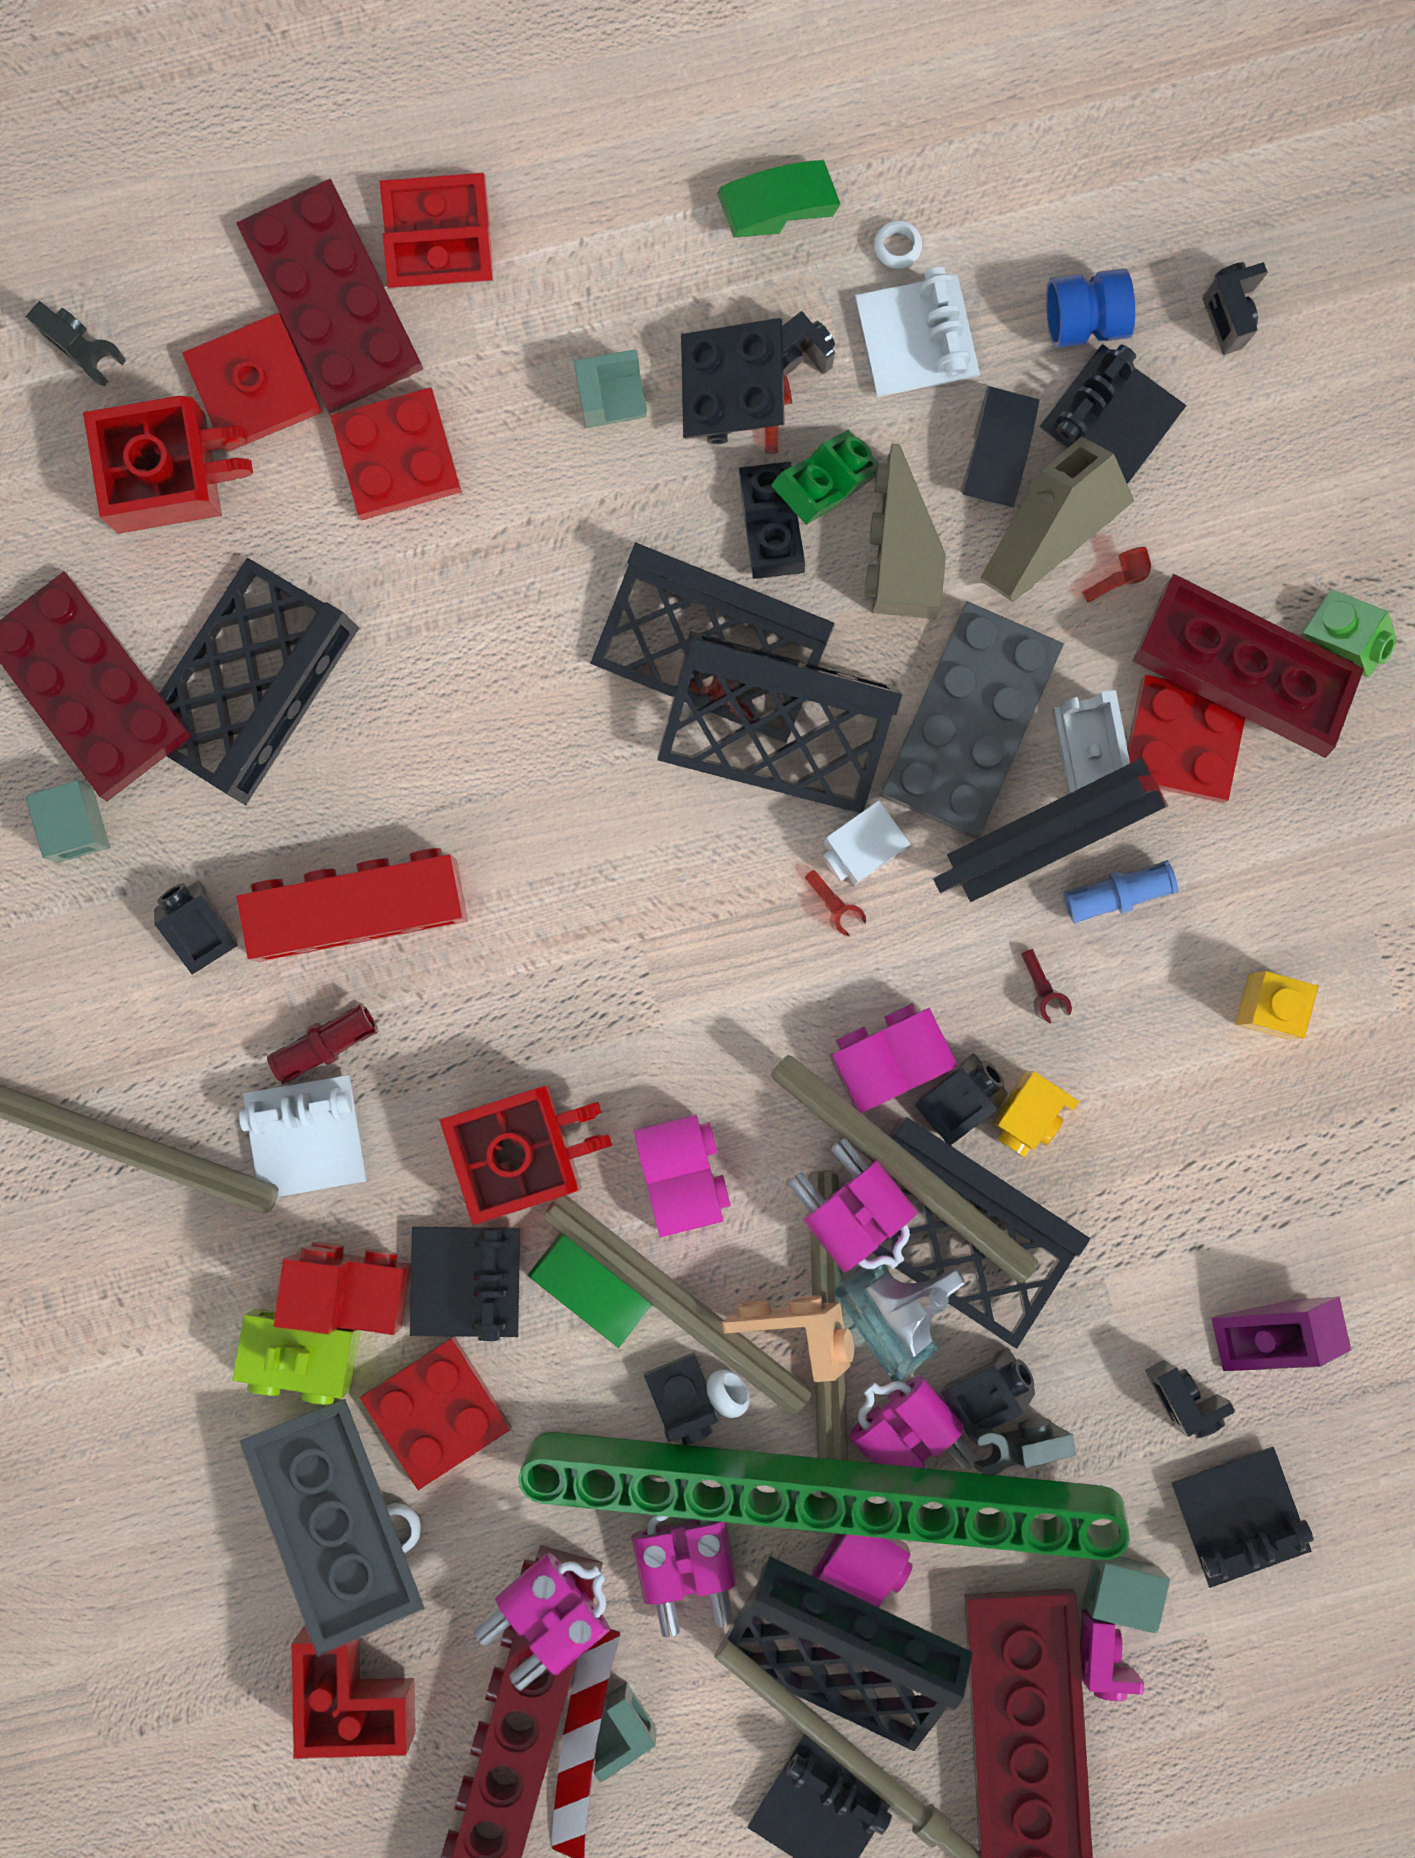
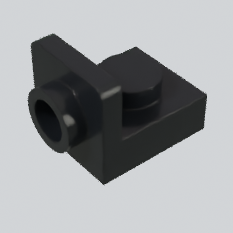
(1229, 310)
(812, 338)
(192, 926)
(963, 1099)
(991, 1392)
(1178, 1396)
(682, 1399)

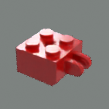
(184, 482)
(548, 1166)

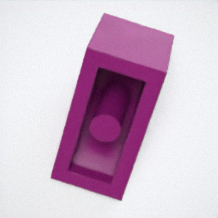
(1282, 1335)

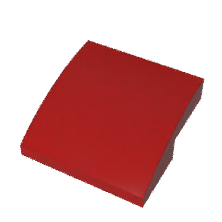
(436, 230)

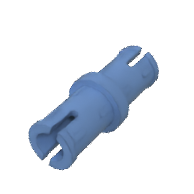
(1120, 891)

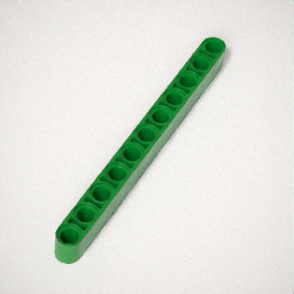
(842, 1513)

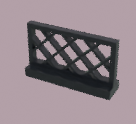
(716, 595)
(788, 677)
(287, 692)
(1054, 831)
(998, 1201)
(854, 1635)

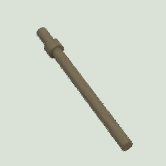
(927, 1821)

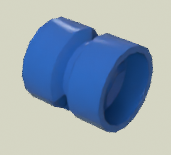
(1096, 307)

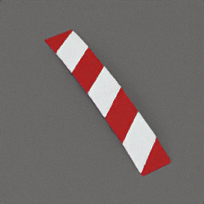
(580, 1744)

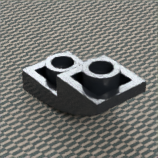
(1000, 446)
(770, 524)

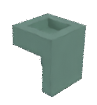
(610, 388)
(67, 821)
(1127, 1593)
(623, 1734)

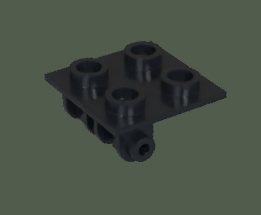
(732, 379)
(1114, 409)
(465, 1282)
(1242, 1517)
(819, 1808)

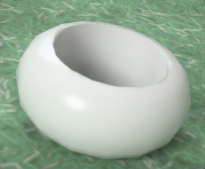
(903, 228)
(716, 1390)
(413, 1520)

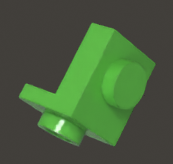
(1353, 630)

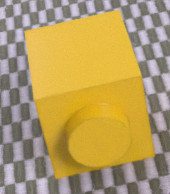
(1277, 1005)

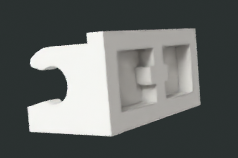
(1090, 738)

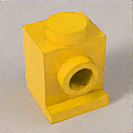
(1032, 1113)

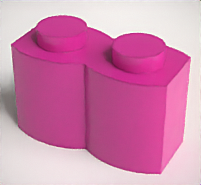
(893, 1058)
(680, 1174)
(865, 1566)

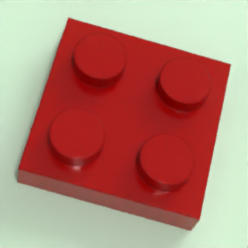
(396, 453)
(1185, 739)
(436, 1413)

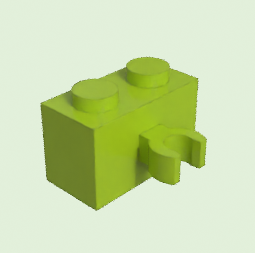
(294, 1359)

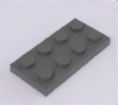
(972, 719)
(331, 1527)

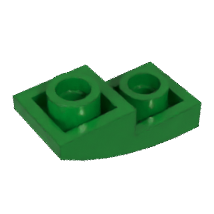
(770, 198)
(826, 477)
(589, 1290)

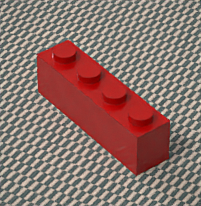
(351, 907)

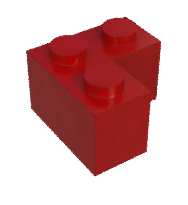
(334, 1290)
(347, 1715)

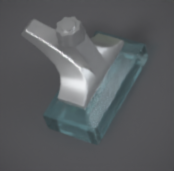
(896, 1314)

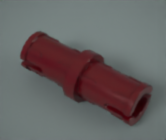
(322, 1044)

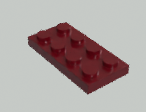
(330, 296)
(1249, 665)
(87, 687)

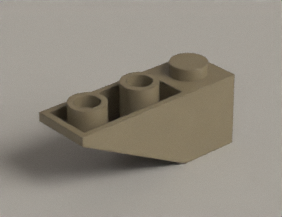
(1060, 513)
(909, 552)

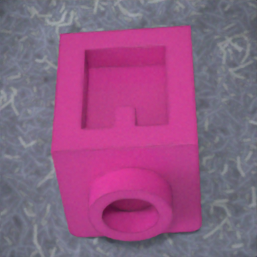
(1099, 1649)

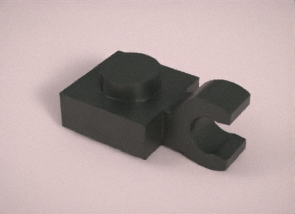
(66, 334)
(1031, 1445)

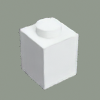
(864, 844)

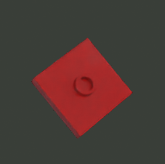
(253, 379)

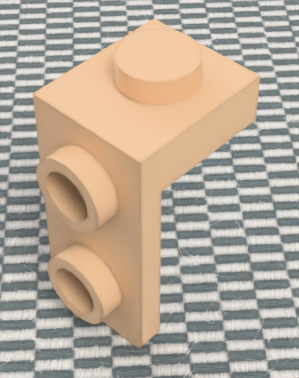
(828, 1342)

